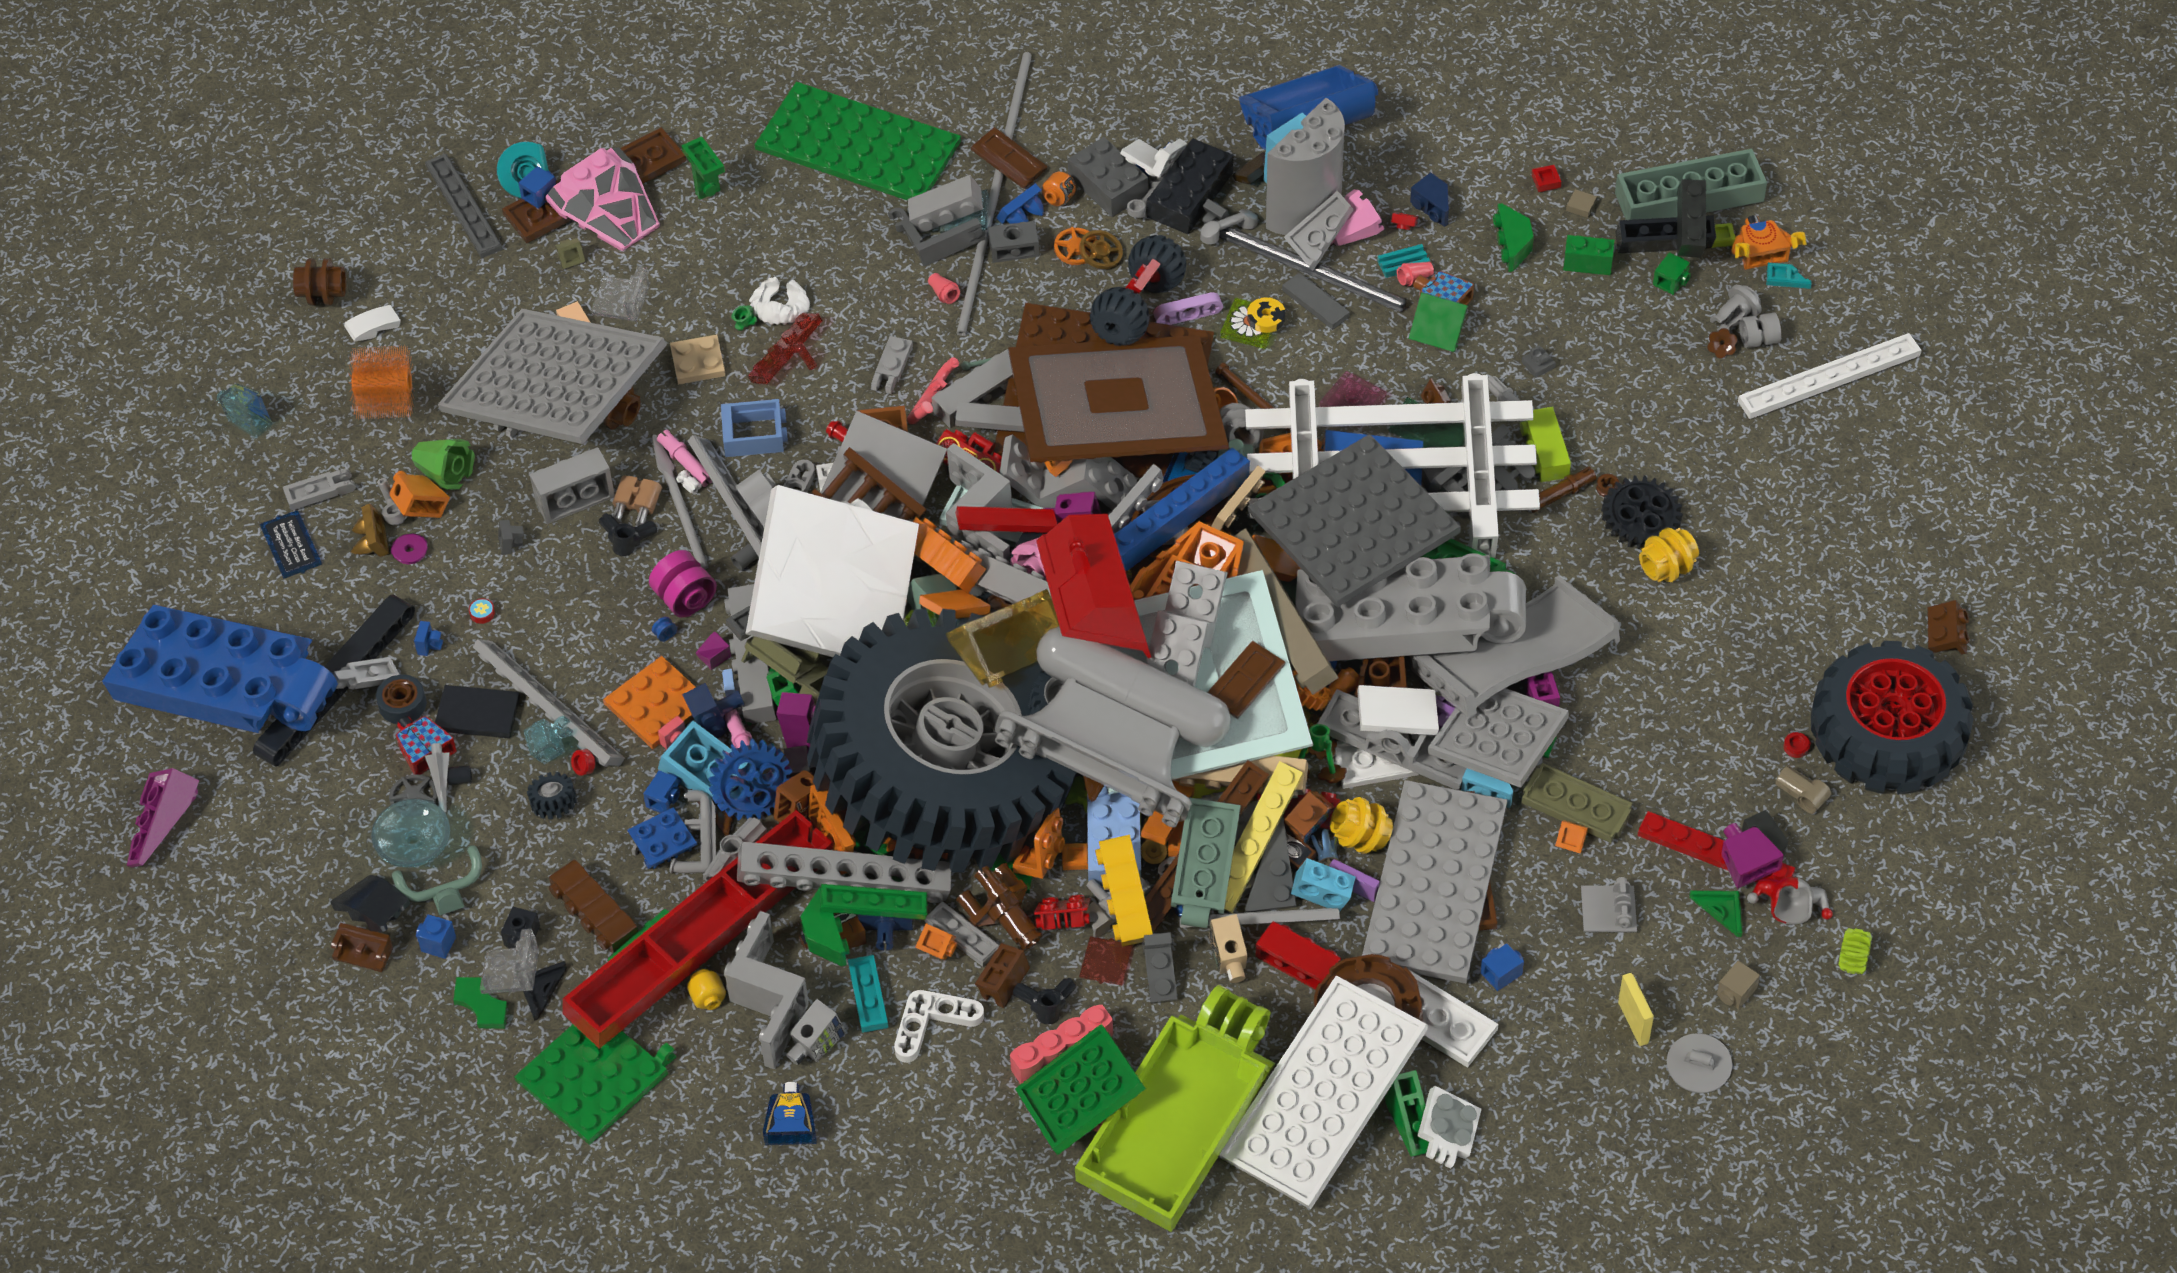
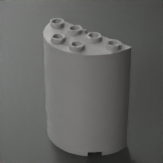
(1305, 168)

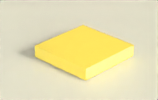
(1635, 1009)

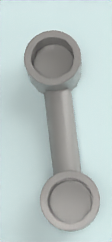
(1136, 207)
(1210, 231)

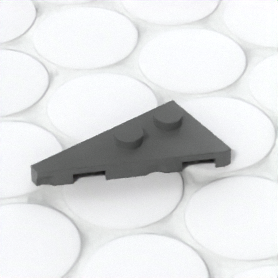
(1274, 877)

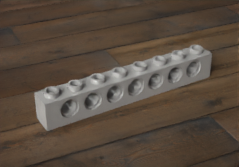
(831, 862)

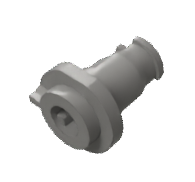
(1742, 302)

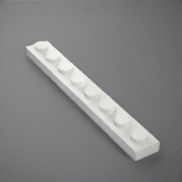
(1829, 376)

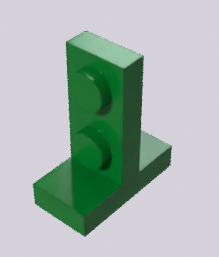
(704, 166)

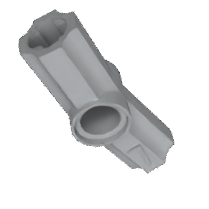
(750, 831)

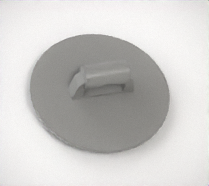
(1699, 1063)

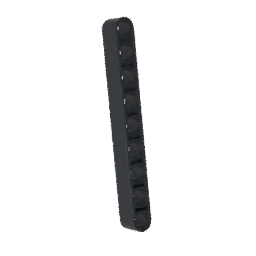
(364, 645)

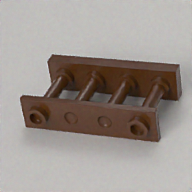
(873, 478)

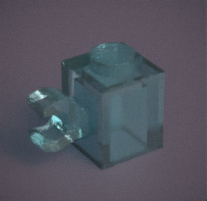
(545, 738)

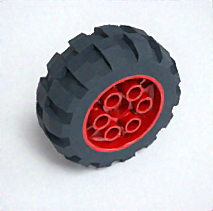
(1872, 752)

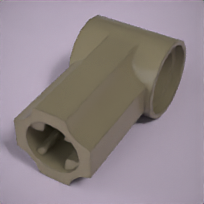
(1809, 793)

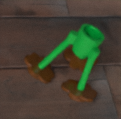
(1323, 747)

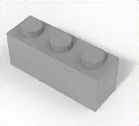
(945, 204)

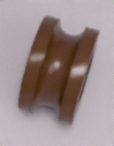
(1605, 479)

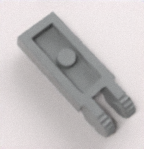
(892, 363)
(318, 488)

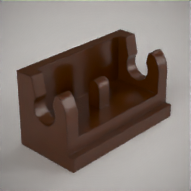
(361, 947)
(1002, 974)

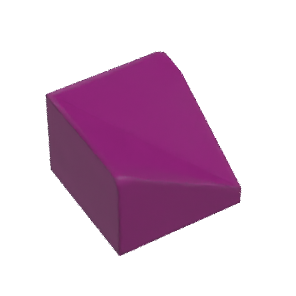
(714, 651)

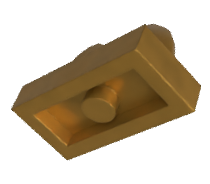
(373, 526)

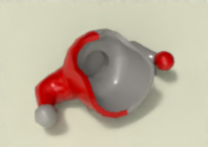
(1791, 899)

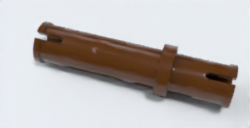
(1569, 485)

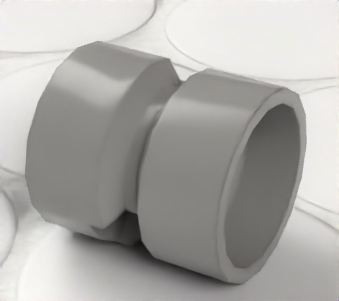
(1758, 330)

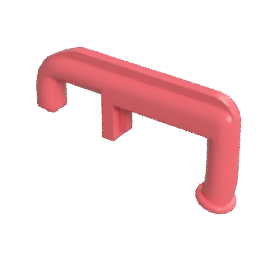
(924, 404)

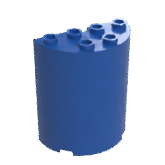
(1281, 103)

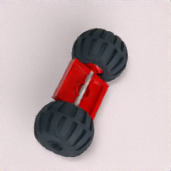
(1119, 312)

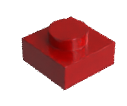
(1546, 178)
(1404, 221)

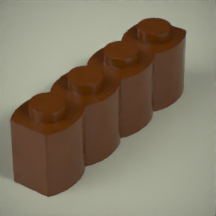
(593, 906)

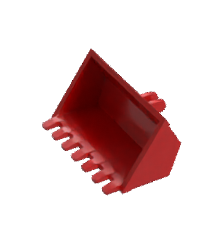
(1090, 583)

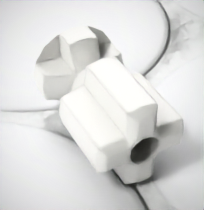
(688, 482)

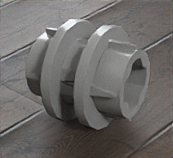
(1233, 417)

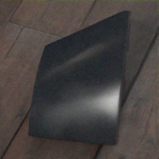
(372, 902)

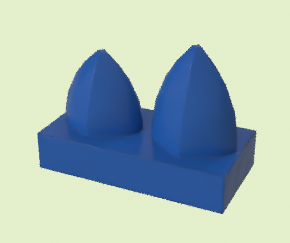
(1028, 200)

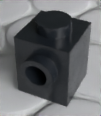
(516, 921)

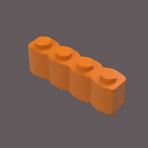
(947, 557)

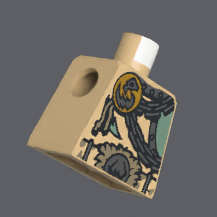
(1228, 947)

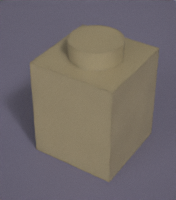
(1738, 985)

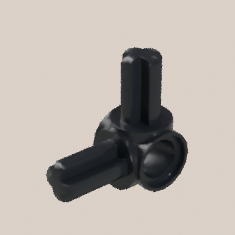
(625, 536)
(1046, 1002)

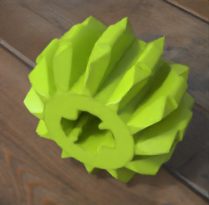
(1855, 951)

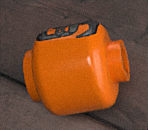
(1059, 188)

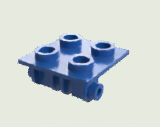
(662, 838)

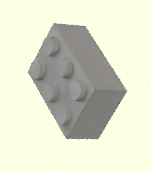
(572, 485)

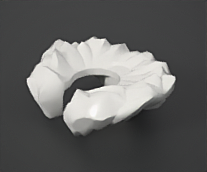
(776, 312)

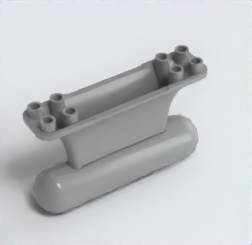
(1116, 722)

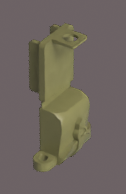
(791, 662)

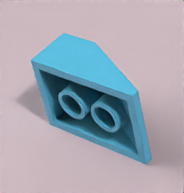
(693, 757)

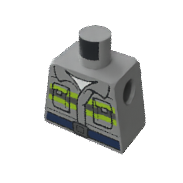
(815, 1033)

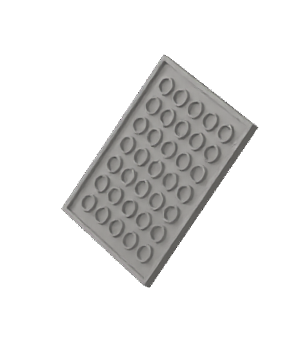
(552, 375)

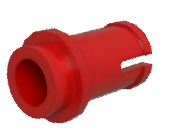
(836, 430)

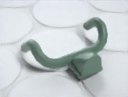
(446, 895)

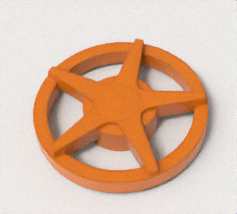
(1072, 245)

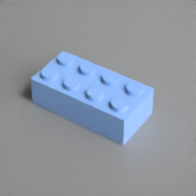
(1111, 818)

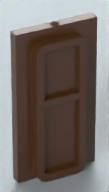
(1009, 158)
(1246, 678)

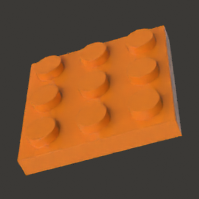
(651, 700)

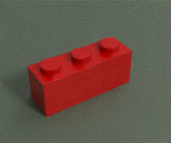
(1295, 955)

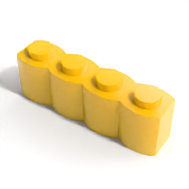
(1125, 889)

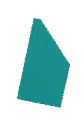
(1786, 276)

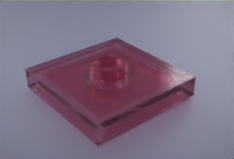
(1353, 391)

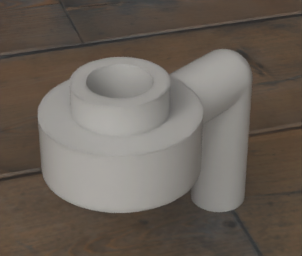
(390, 512)

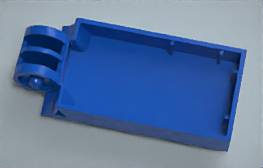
(219, 672)

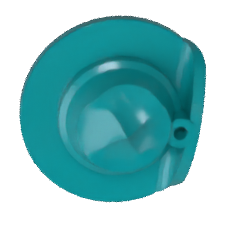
(517, 163)

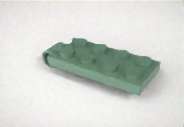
(1205, 860)

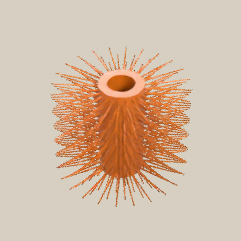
(381, 383)

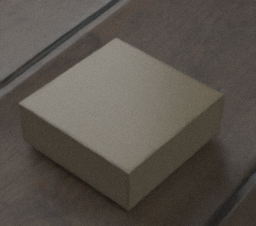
(1581, 203)

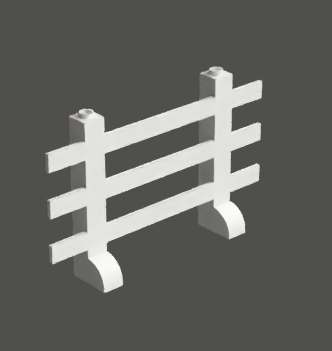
(1477, 455)

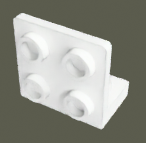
(1153, 161)

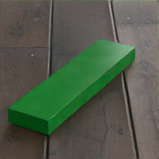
(873, 901)

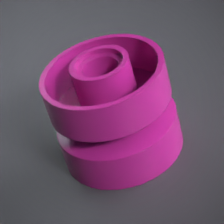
(682, 583)

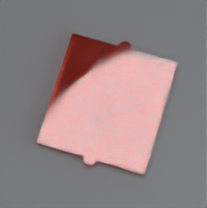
(1105, 961)

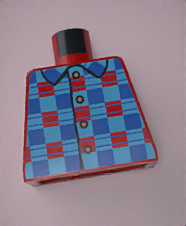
(416, 741)

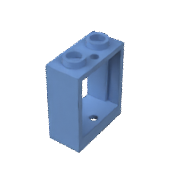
(748, 412)

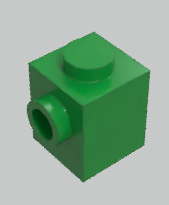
(1672, 273)

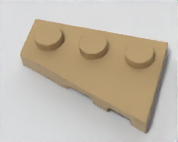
(1239, 499)

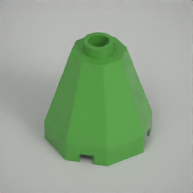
(444, 461)

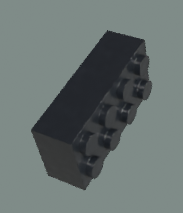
(1188, 184)

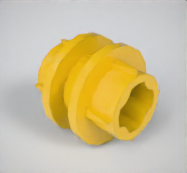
(1669, 554)
(1361, 825)

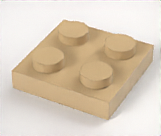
(697, 359)

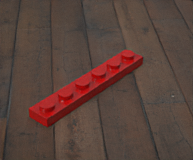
(1693, 843)

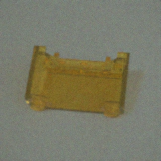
(1004, 638)

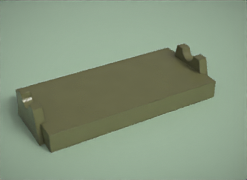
(1577, 802)

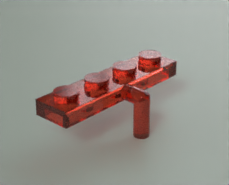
(789, 343)

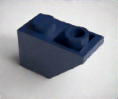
(1432, 198)

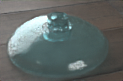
(408, 822)

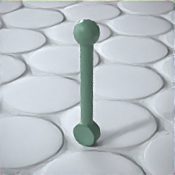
(966, 365)

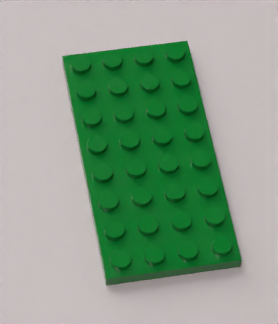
(857, 142)

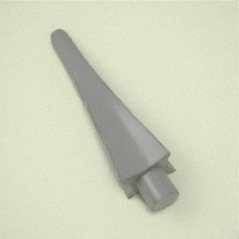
(438, 767)

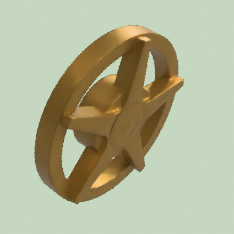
(1100, 249)

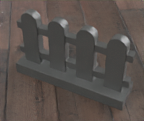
(1503, 480)

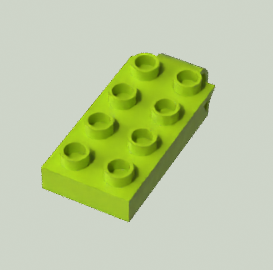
(1194, 1097)

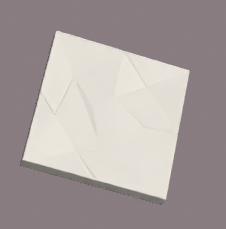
(827, 571)

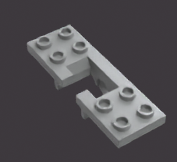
(1344, 724)

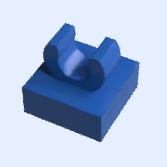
(427, 639)

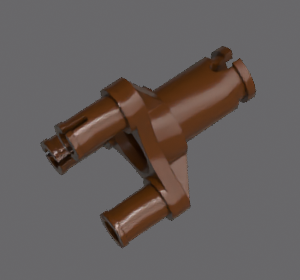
(1002, 905)

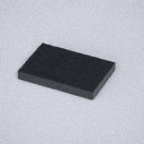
(477, 711)

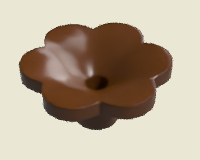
(1725, 348)

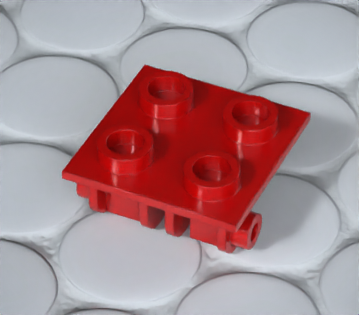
(1050, 906)

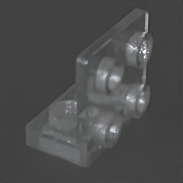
(622, 297)
(511, 968)

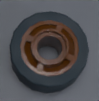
(408, 690)

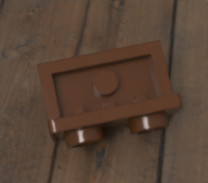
(1947, 627)

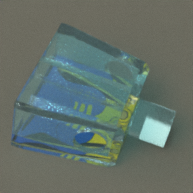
(245, 409)

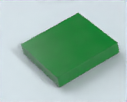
(1438, 322)

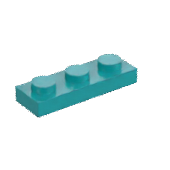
(867, 993)

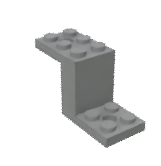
(1037, 484)
(984, 489)
(766, 989)

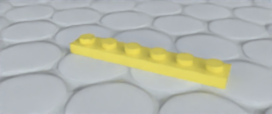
(1260, 830)

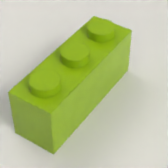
(1551, 451)

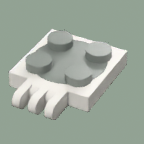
(1448, 1126)

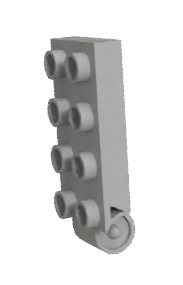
(1418, 610)

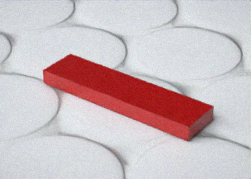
(1005, 519)

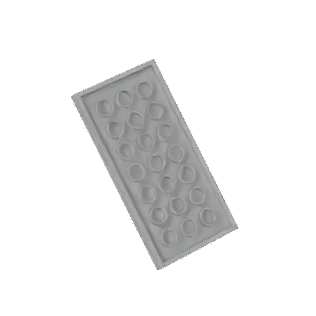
(1435, 880)

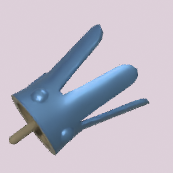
(1329, 849)

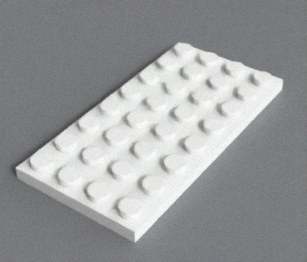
(1323, 1091)

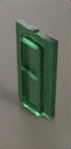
(1433, 435)

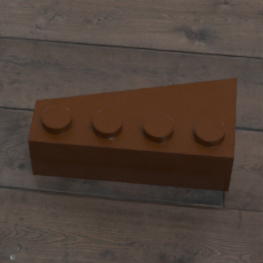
(1383, 672)

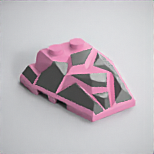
(606, 198)

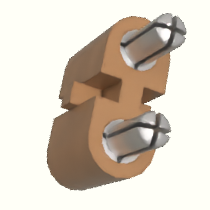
(636, 495)

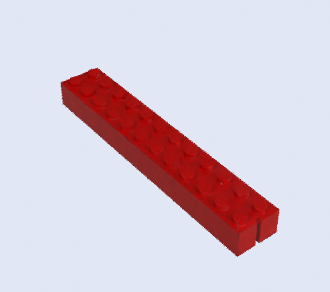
(680, 941)

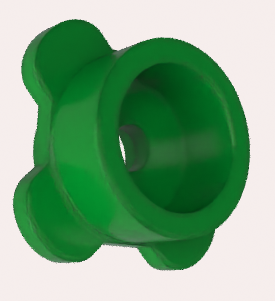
(739, 317)

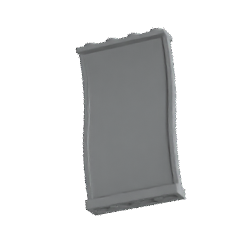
(1558, 632)

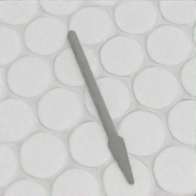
(666, 467)

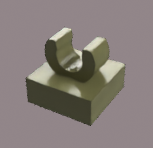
(570, 253)

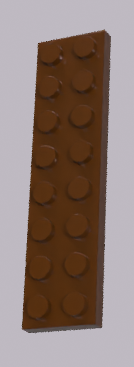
(651, 156)

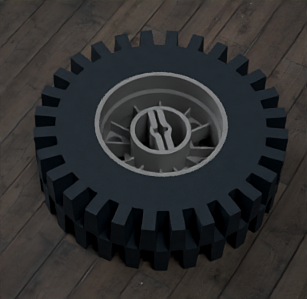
(940, 783)

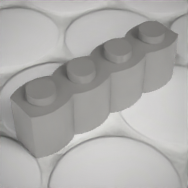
(756, 493)

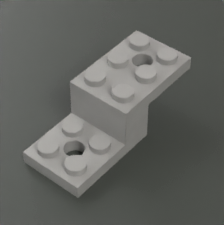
(1187, 622)

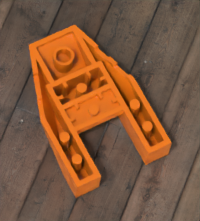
(1198, 546)

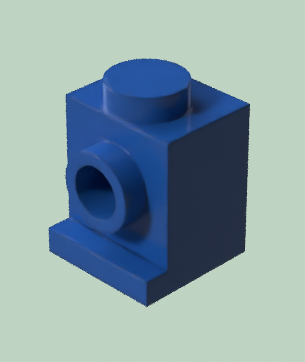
(662, 792)

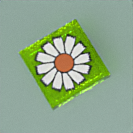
(1238, 329)

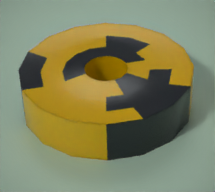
(1262, 307)

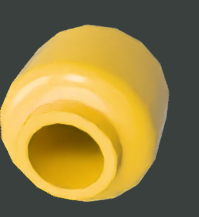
(706, 988)

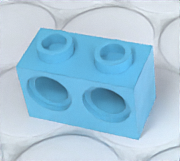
(1323, 884)

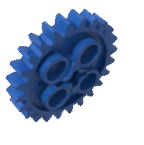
(743, 800)

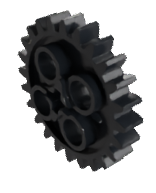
(1640, 511)

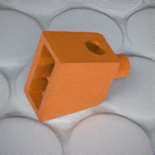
(418, 496)

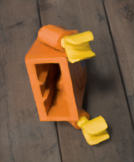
(1764, 243)

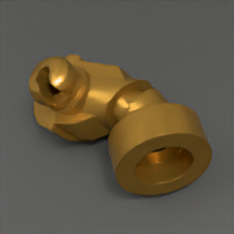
(1152, 851)

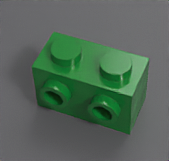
(1588, 255)

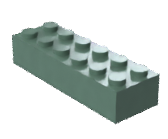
(1730, 182)

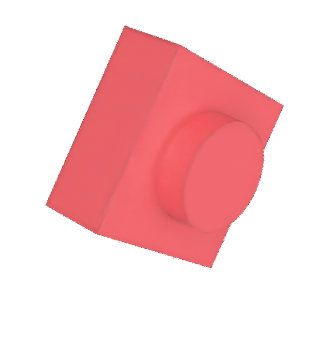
(671, 732)

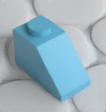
(1486, 786)

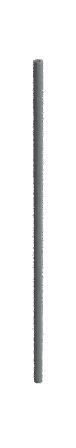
(993, 198)

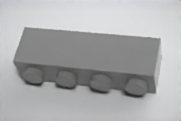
(979, 387)

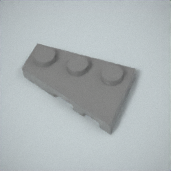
(1319, 229)

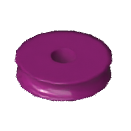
(407, 541)

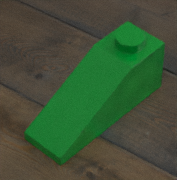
(1407, 1108)

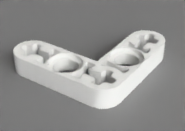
(928, 1011)

